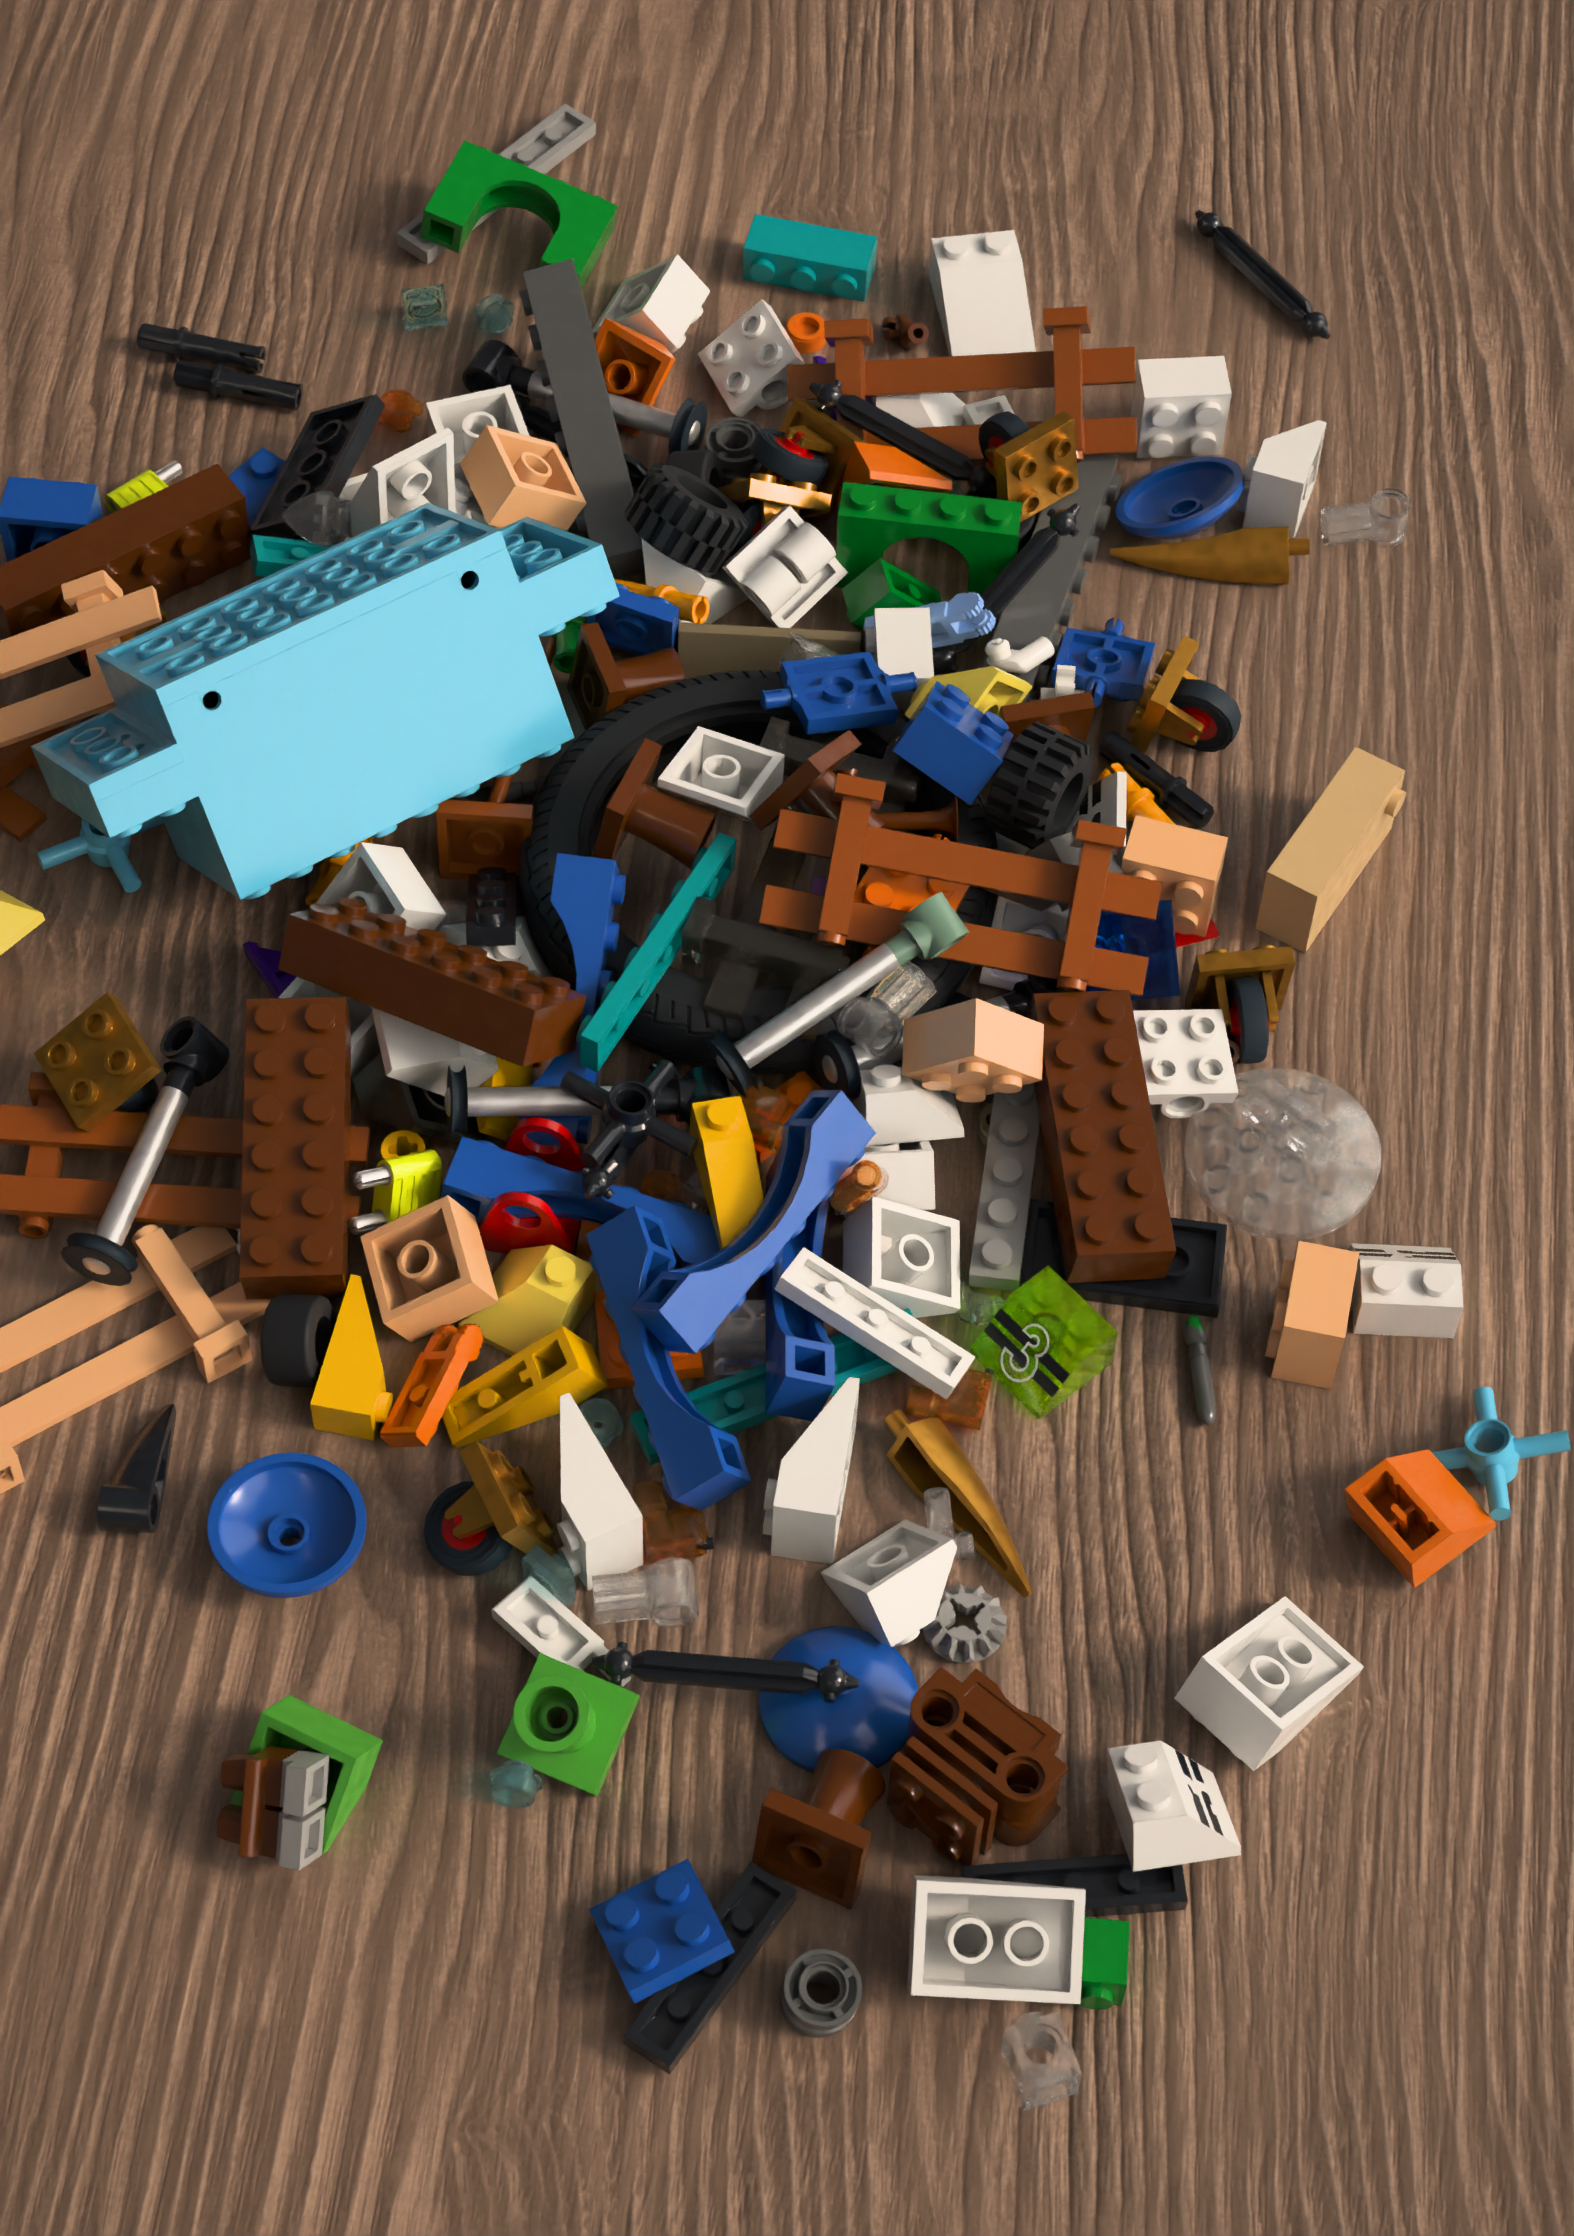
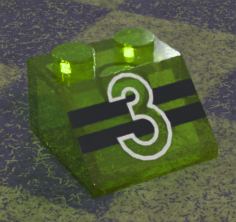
(1045, 1343)

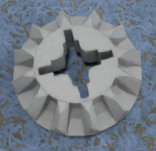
(961, 1643)

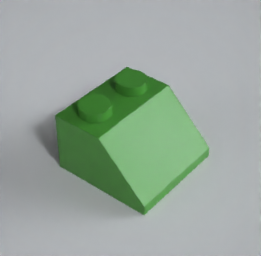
(307, 1728)

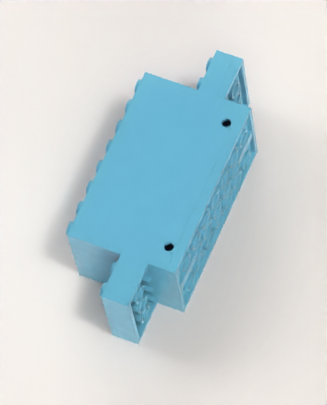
(334, 696)

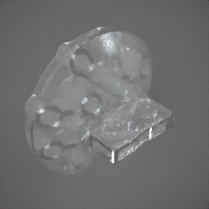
(1284, 1156)

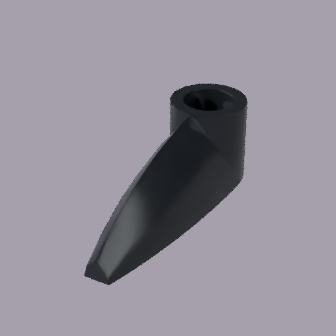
(138, 1482)

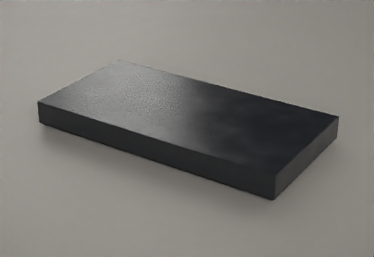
(319, 460)
(1188, 1288)

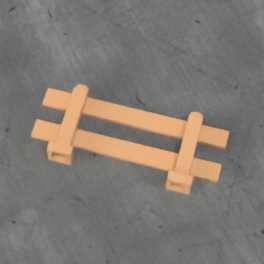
(96, 626)
(201, 1325)

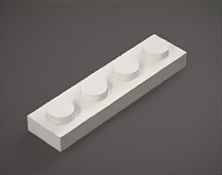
(874, 1323)

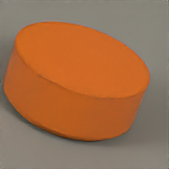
(806, 332)

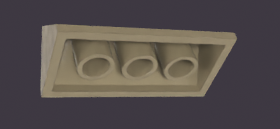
(725, 648)

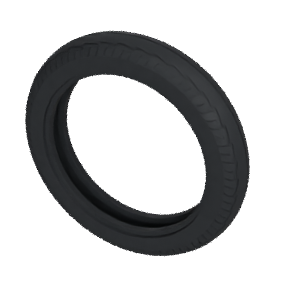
(569, 819)

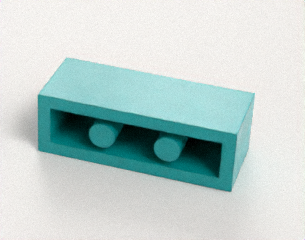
(809, 257)

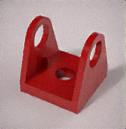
(505, 1232)

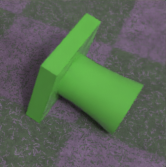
(589, 1740)

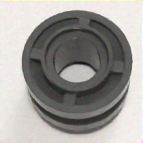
(732, 442)
(828, 1968)

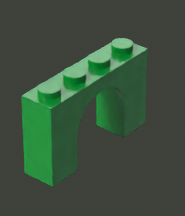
(486, 182)
(881, 515)

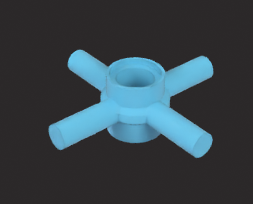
(101, 851)
(1494, 1452)

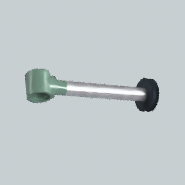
(924, 933)

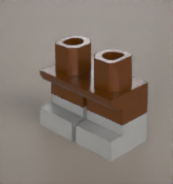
(279, 1805)

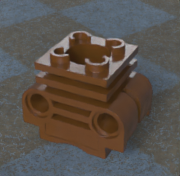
(974, 1769)

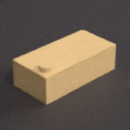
(1330, 849)

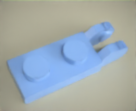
(955, 620)

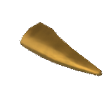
(1237, 556)
(932, 1458)

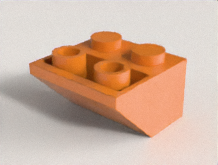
(1416, 1513)

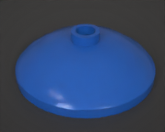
(1180, 498)
(281, 1500)
(862, 1719)

